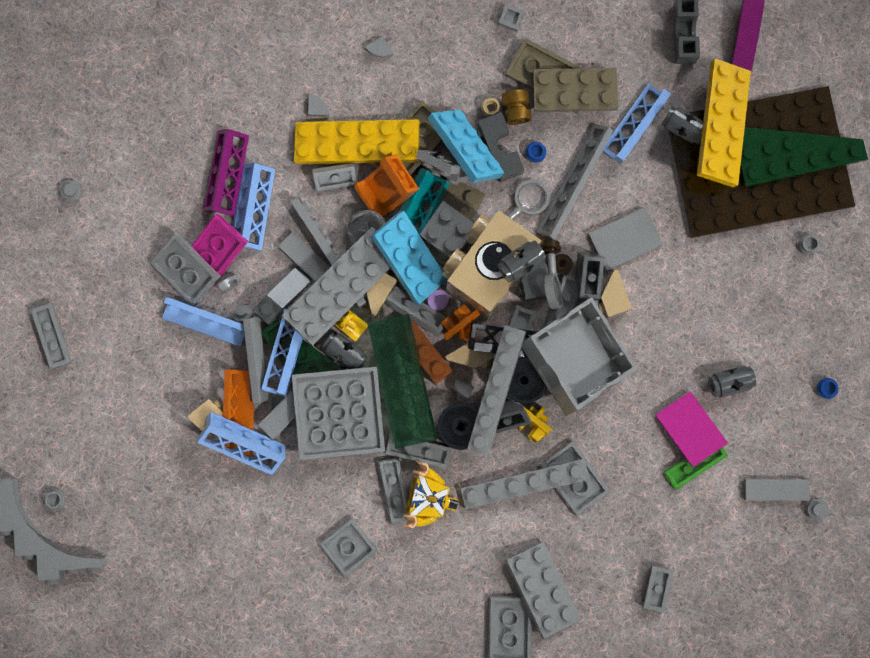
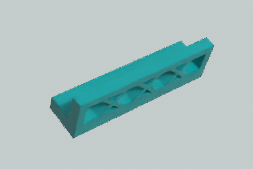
(414, 205)

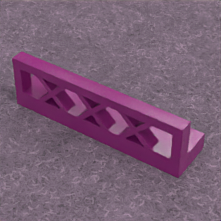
(219, 170)

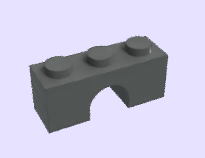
(685, 39)
(491, 131)

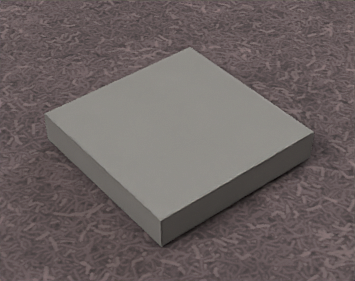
(348, 547)

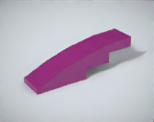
(747, 33)

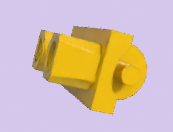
(351, 325)
(538, 425)

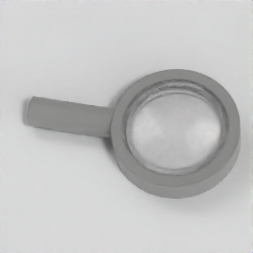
(530, 199)
(552, 284)

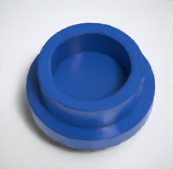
(535, 152)
(827, 388)

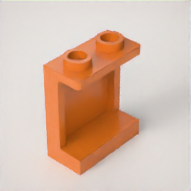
(387, 186)

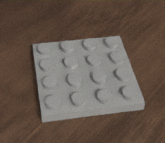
(338, 413)

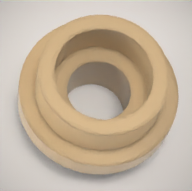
(490, 101)

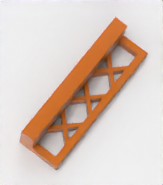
(242, 406)

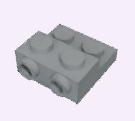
(443, 165)

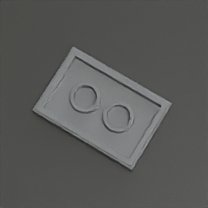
(625, 239)
(185, 269)
(582, 494)
(509, 628)

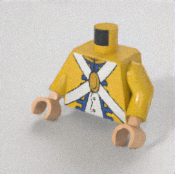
(427, 498)

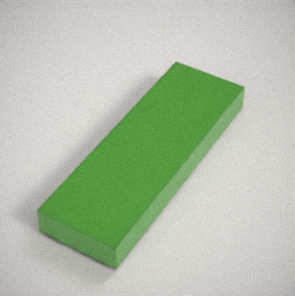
(683, 472)

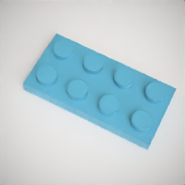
(466, 145)
(409, 257)

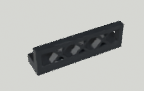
(484, 346)

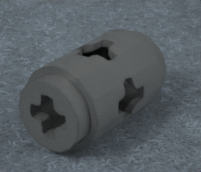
(676, 120)
(530, 254)
(336, 345)
(721, 382)

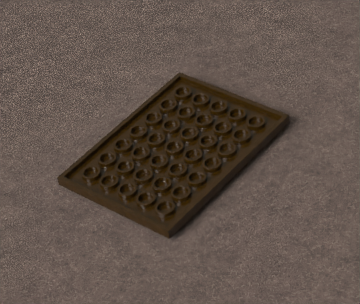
(721, 208)

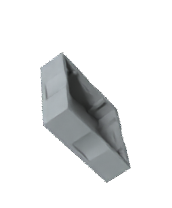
(578, 356)

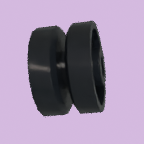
(526, 392)
(448, 424)

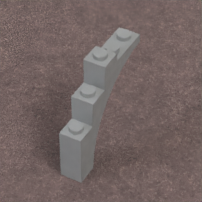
(31, 542)

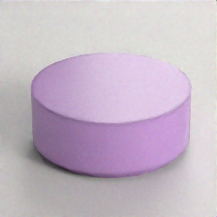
(438, 300)

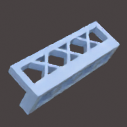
(637, 132)
(248, 204)
(204, 322)
(291, 359)
(249, 440)

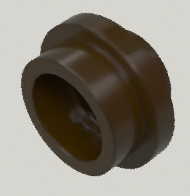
(550, 246)
(559, 270)

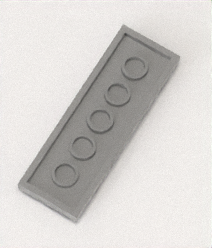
(337, 289)

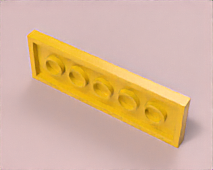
(724, 123)
(356, 141)

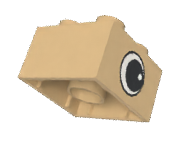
(475, 275)

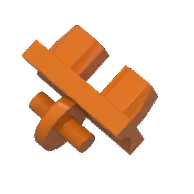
(463, 327)

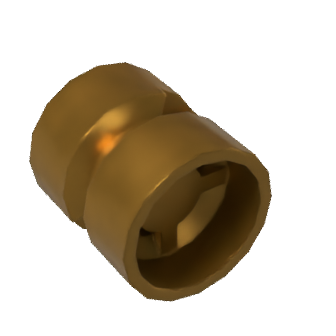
(516, 105)

